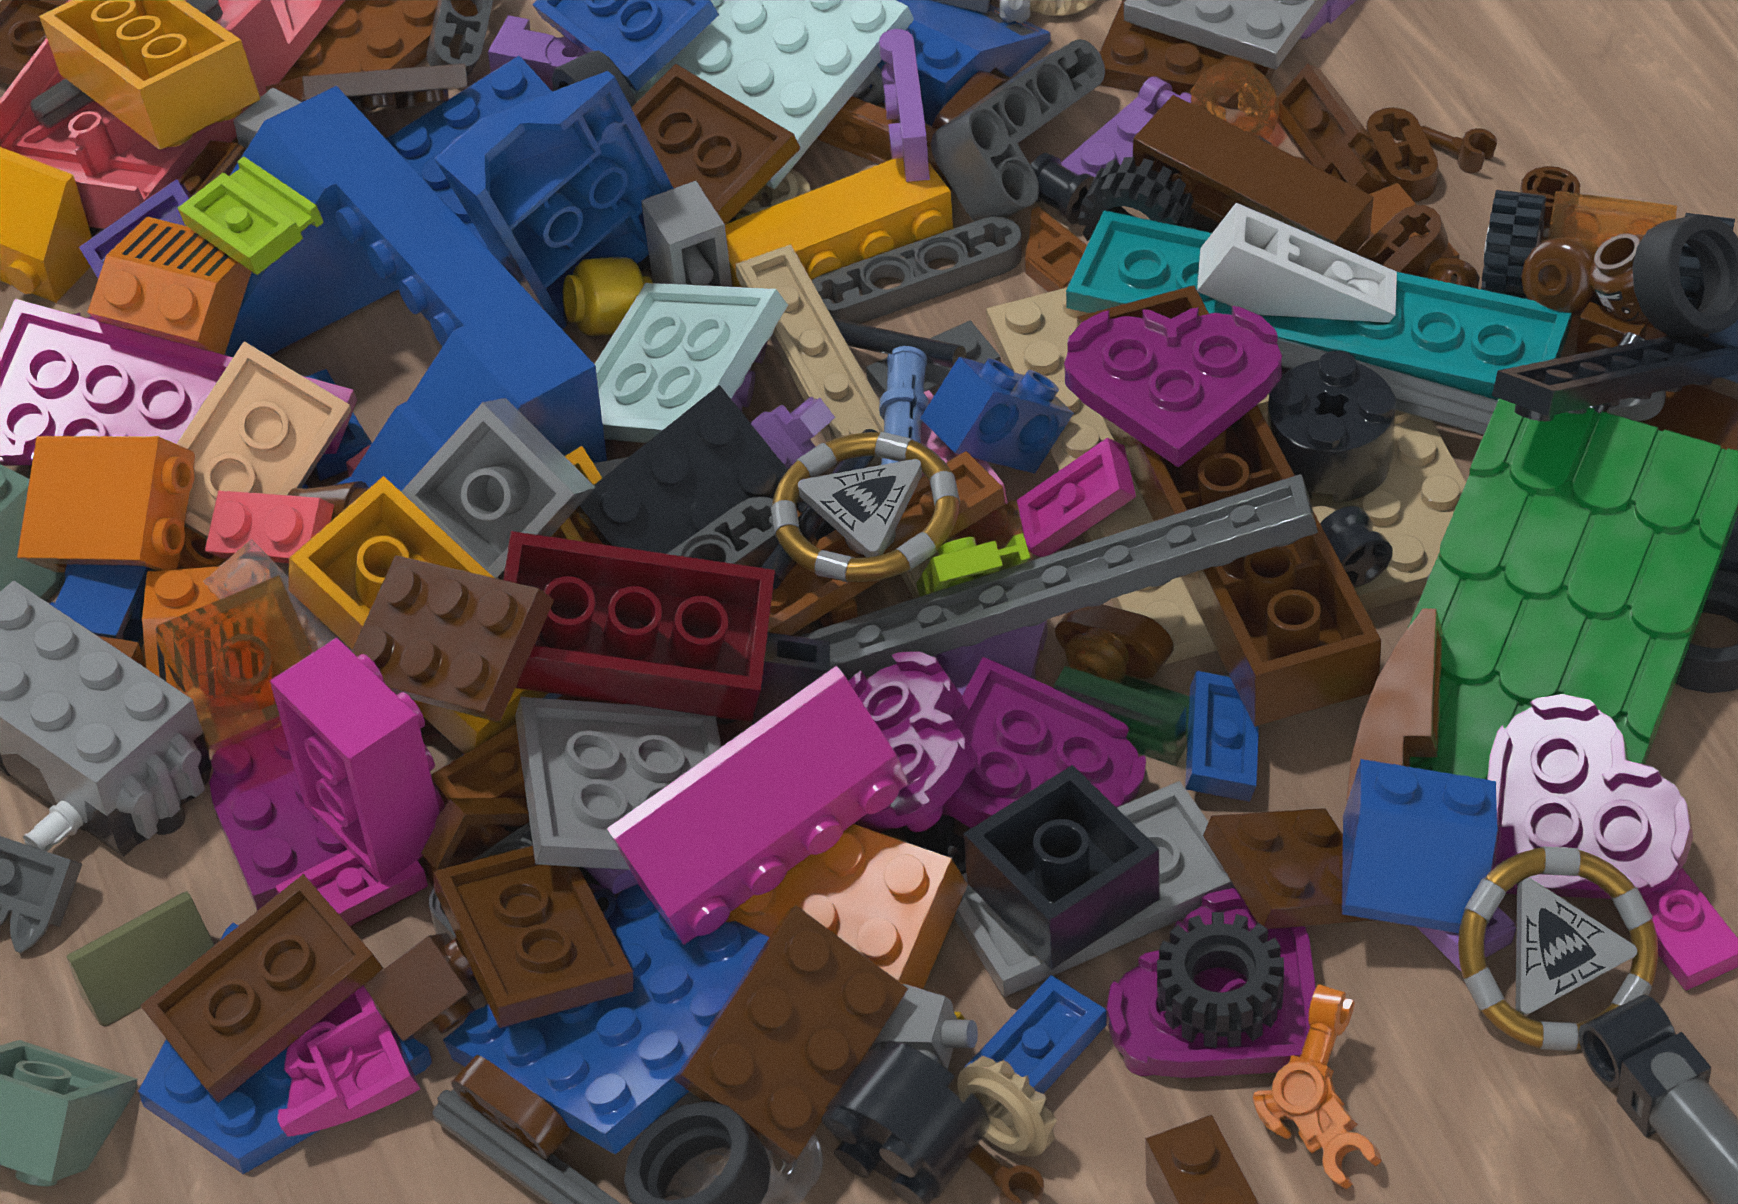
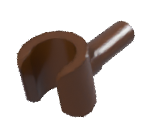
(1471, 150)
(1008, 1179)

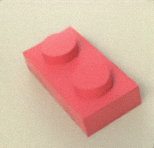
(272, 521)

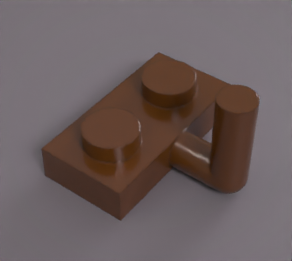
(469, 829)

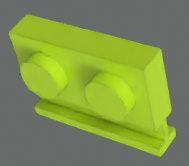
(250, 215)
(965, 561)

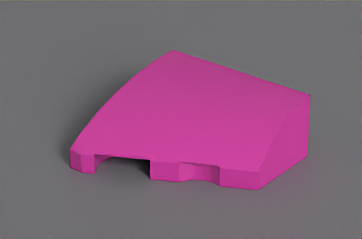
(345, 1068)

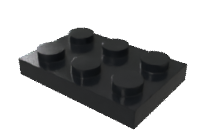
(683, 479)

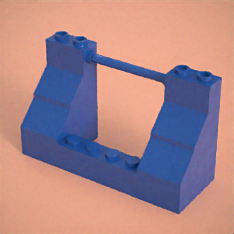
(392, 234)

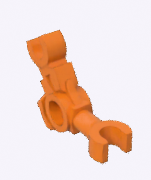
(1307, 1095)

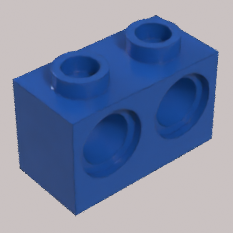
(997, 414)

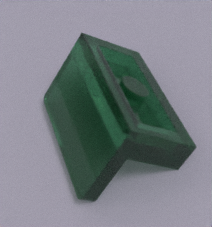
(1152, 713)

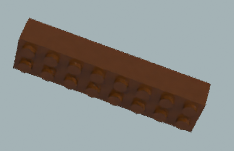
(1277, 616)

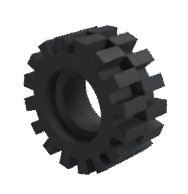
(1138, 189)
(1222, 947)

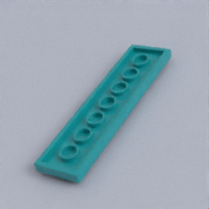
(1437, 331)

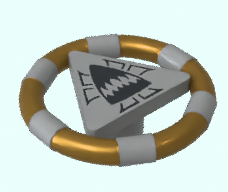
(865, 505)
(1554, 943)

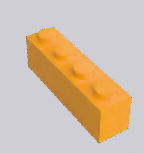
(846, 220)

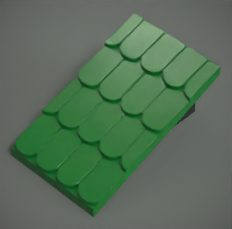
(1574, 574)

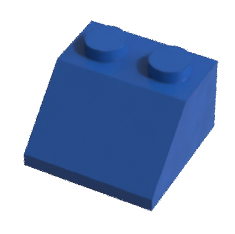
(1416, 844)

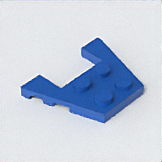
(245, 1123)

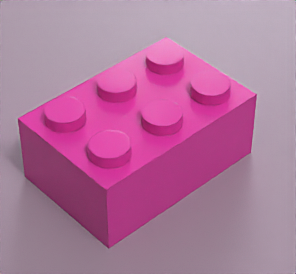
(359, 757)

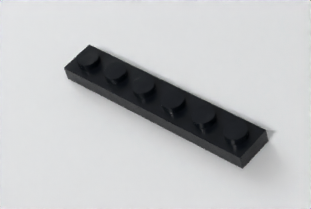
(1614, 375)

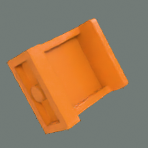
(106, 502)

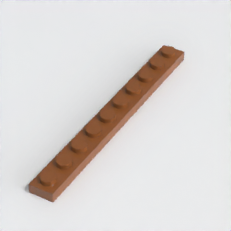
(803, 597)

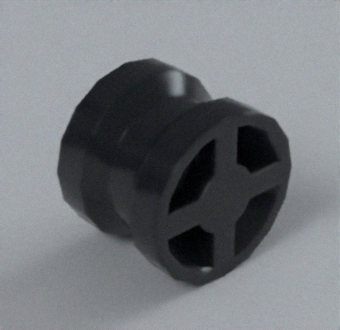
(1357, 546)

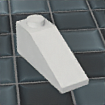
(1290, 273)

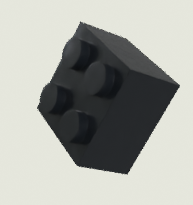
(1062, 866)

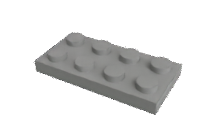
(1186, 875)

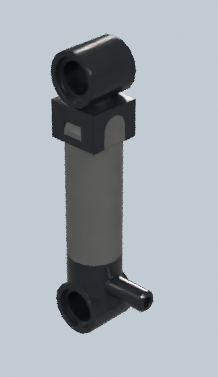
(1666, 1091)

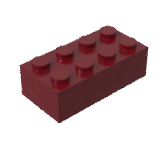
(645, 626)

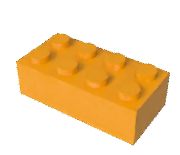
(152, 64)
(345, 568)

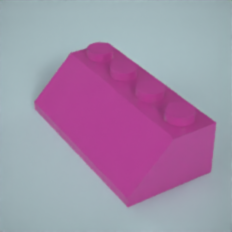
(759, 806)

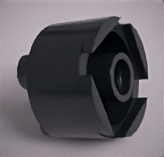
(1334, 425)
(904, 1122)

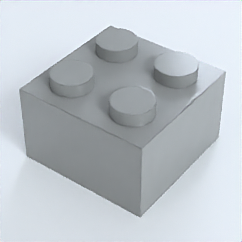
(497, 480)

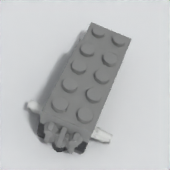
(92, 731)

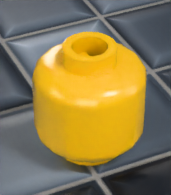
(601, 293)

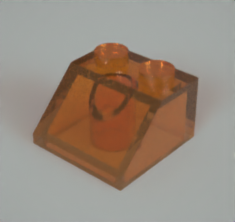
(228, 657)

